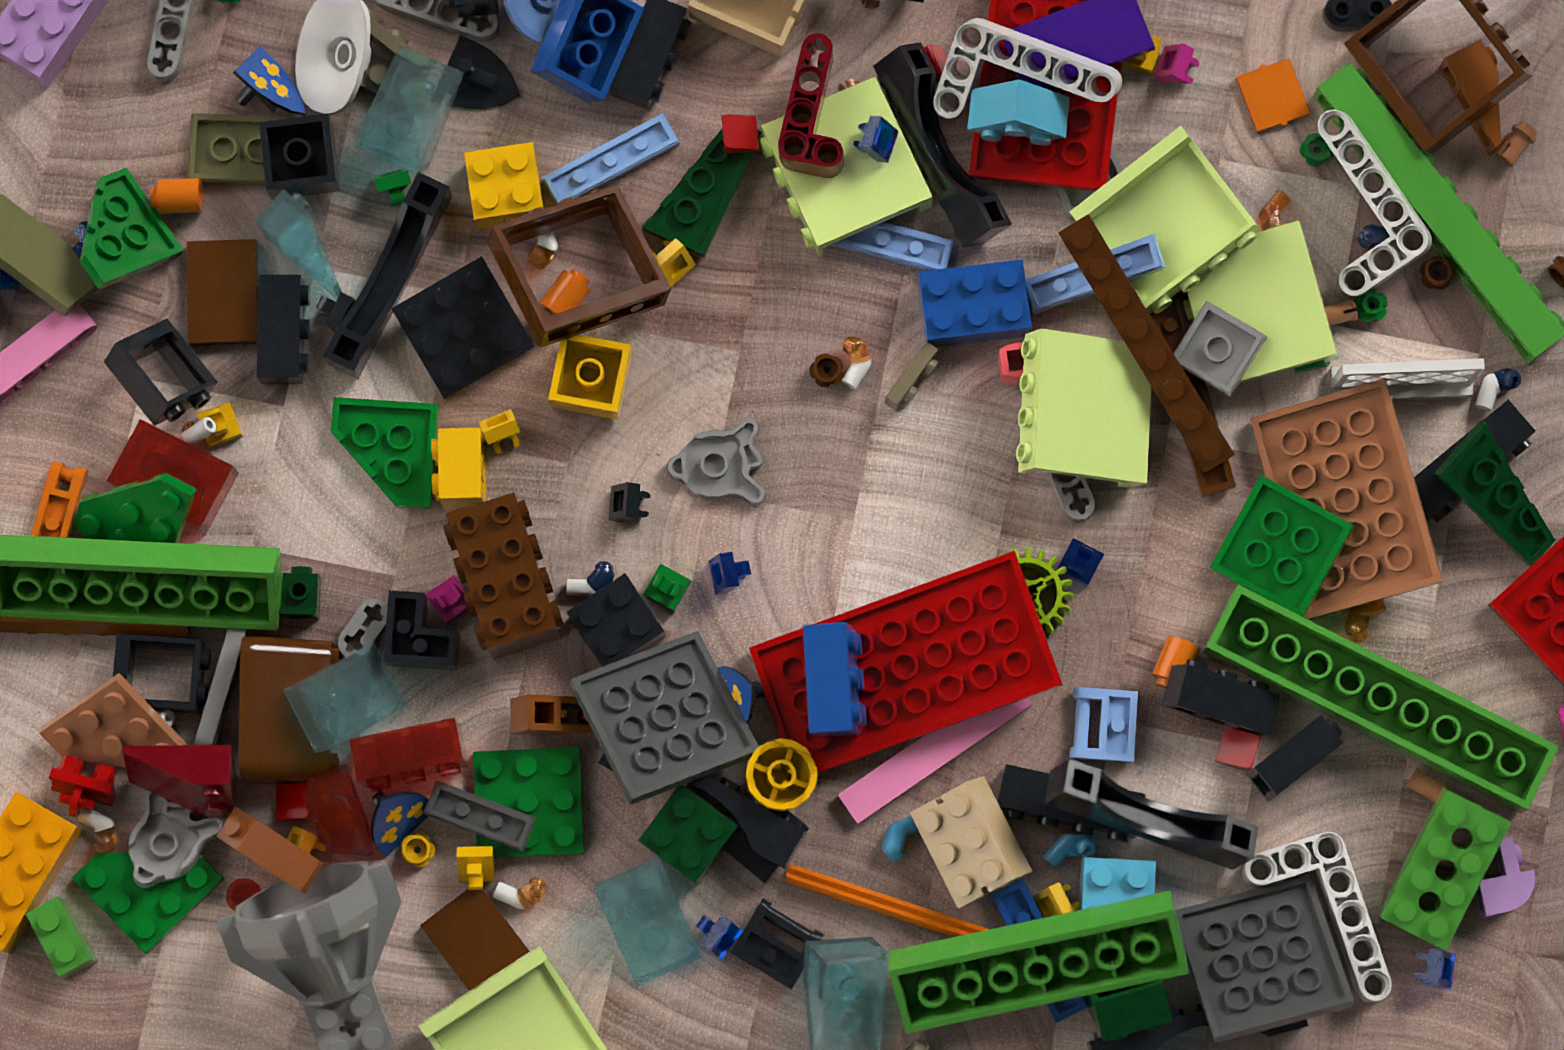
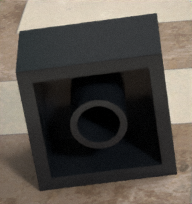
(299, 155)
(616, 622)

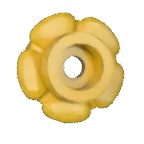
(418, 840)

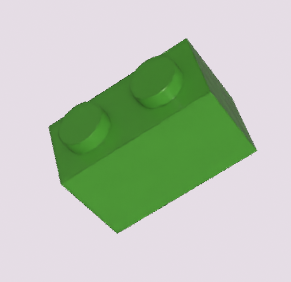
(61, 937)

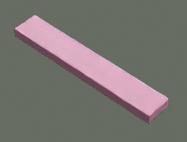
(921, 761)

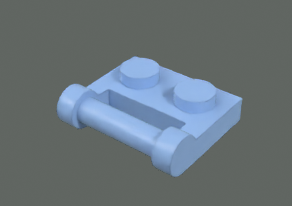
(1116, 725)

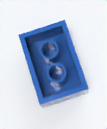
(586, 45)
(974, 303)
(833, 679)

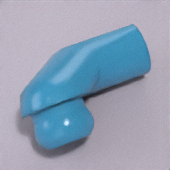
(896, 838)
(1069, 845)

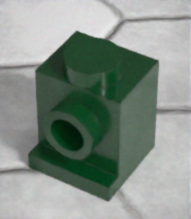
(304, 606)

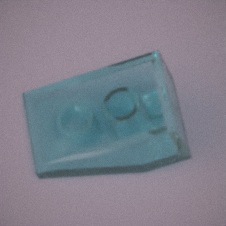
(410, 110)
(292, 230)
(344, 698)
(647, 921)
(844, 993)

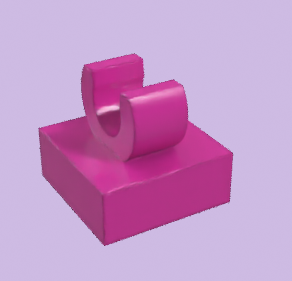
(1174, 64)
(448, 599)

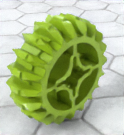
(1051, 578)

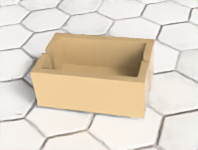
(757, 22)
(970, 841)

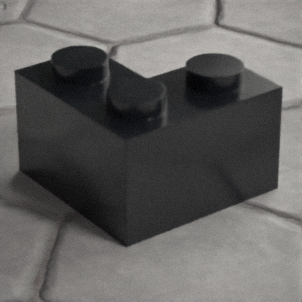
(410, 642)

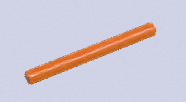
(879, 902)

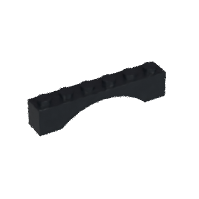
(910, 86)
(408, 240)
(1098, 798)
(768, 834)
(1154, 1038)

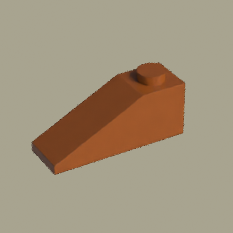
(1471, 76)
(547, 716)
(270, 850)

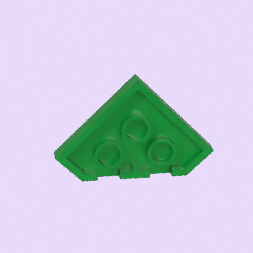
(124, 232)
(390, 445)
(137, 511)
(140, 912)

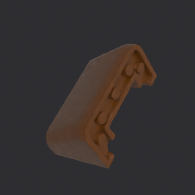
(270, 736)

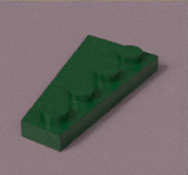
(700, 199)
(1488, 487)

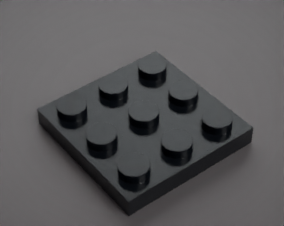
(462, 327)

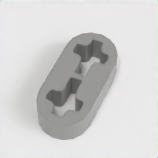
(357, 624)

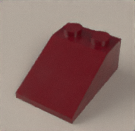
(188, 775)

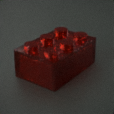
(158, 452)
(409, 754)

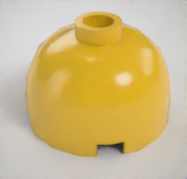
(781, 774)

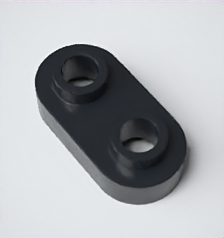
(1358, 13)

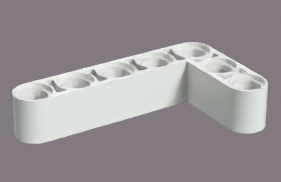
(1019, 62)
(1378, 202)
(1334, 901)

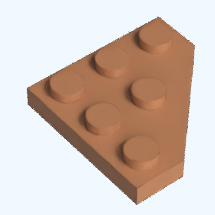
(106, 722)

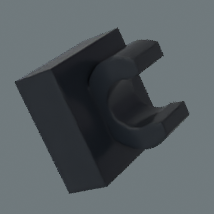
(335, 310)
(625, 502)

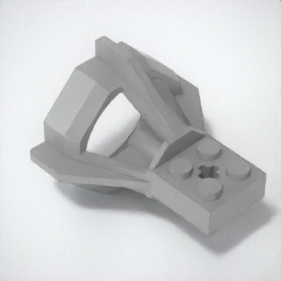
(315, 953)

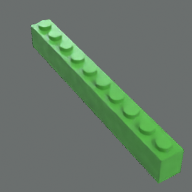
(1452, 225)

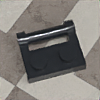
(770, 953)

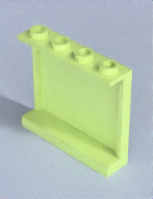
(865, 189)
(1182, 203)
(1274, 292)
(1083, 408)
(515, 1010)

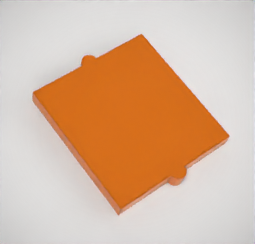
(1273, 95)

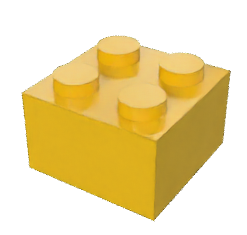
(503, 183)
(590, 376)
(461, 467)

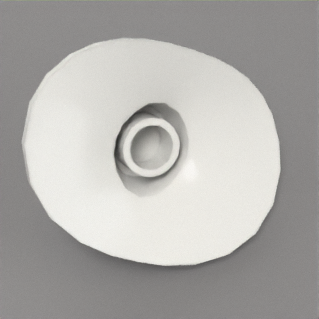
(333, 54)

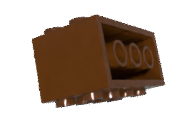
(503, 576)

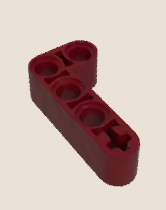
(810, 103)

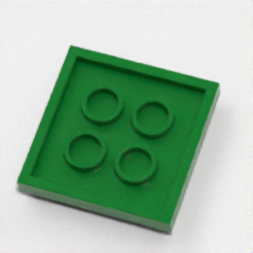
(1282, 546)
(539, 784)

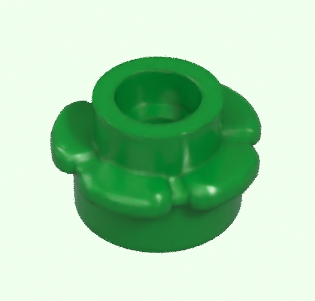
(1307, 150)
(1367, 314)

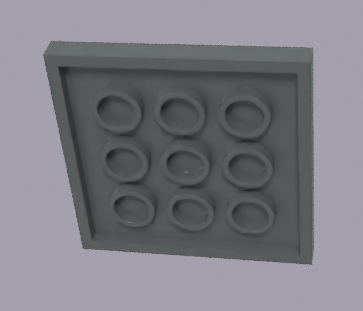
(664, 717)
(1263, 959)

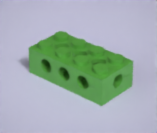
(1453, 891)

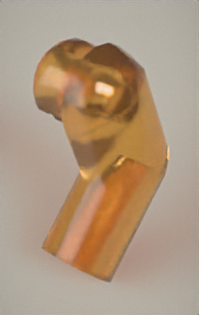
(1270, 214)
(1358, 620)

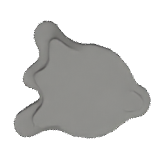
(719, 464)
(167, 841)

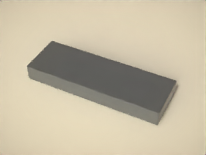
(480, 816)

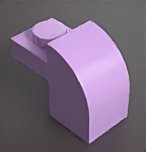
(1510, 888)

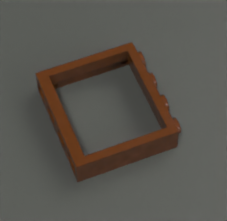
(1431, 143)
(600, 312)

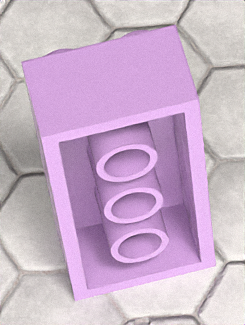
(44, 33)

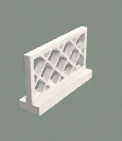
(1414, 378)

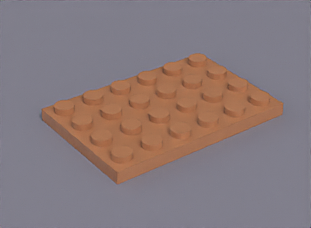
(1355, 464)

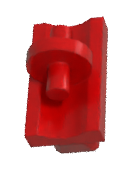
(81, 790)

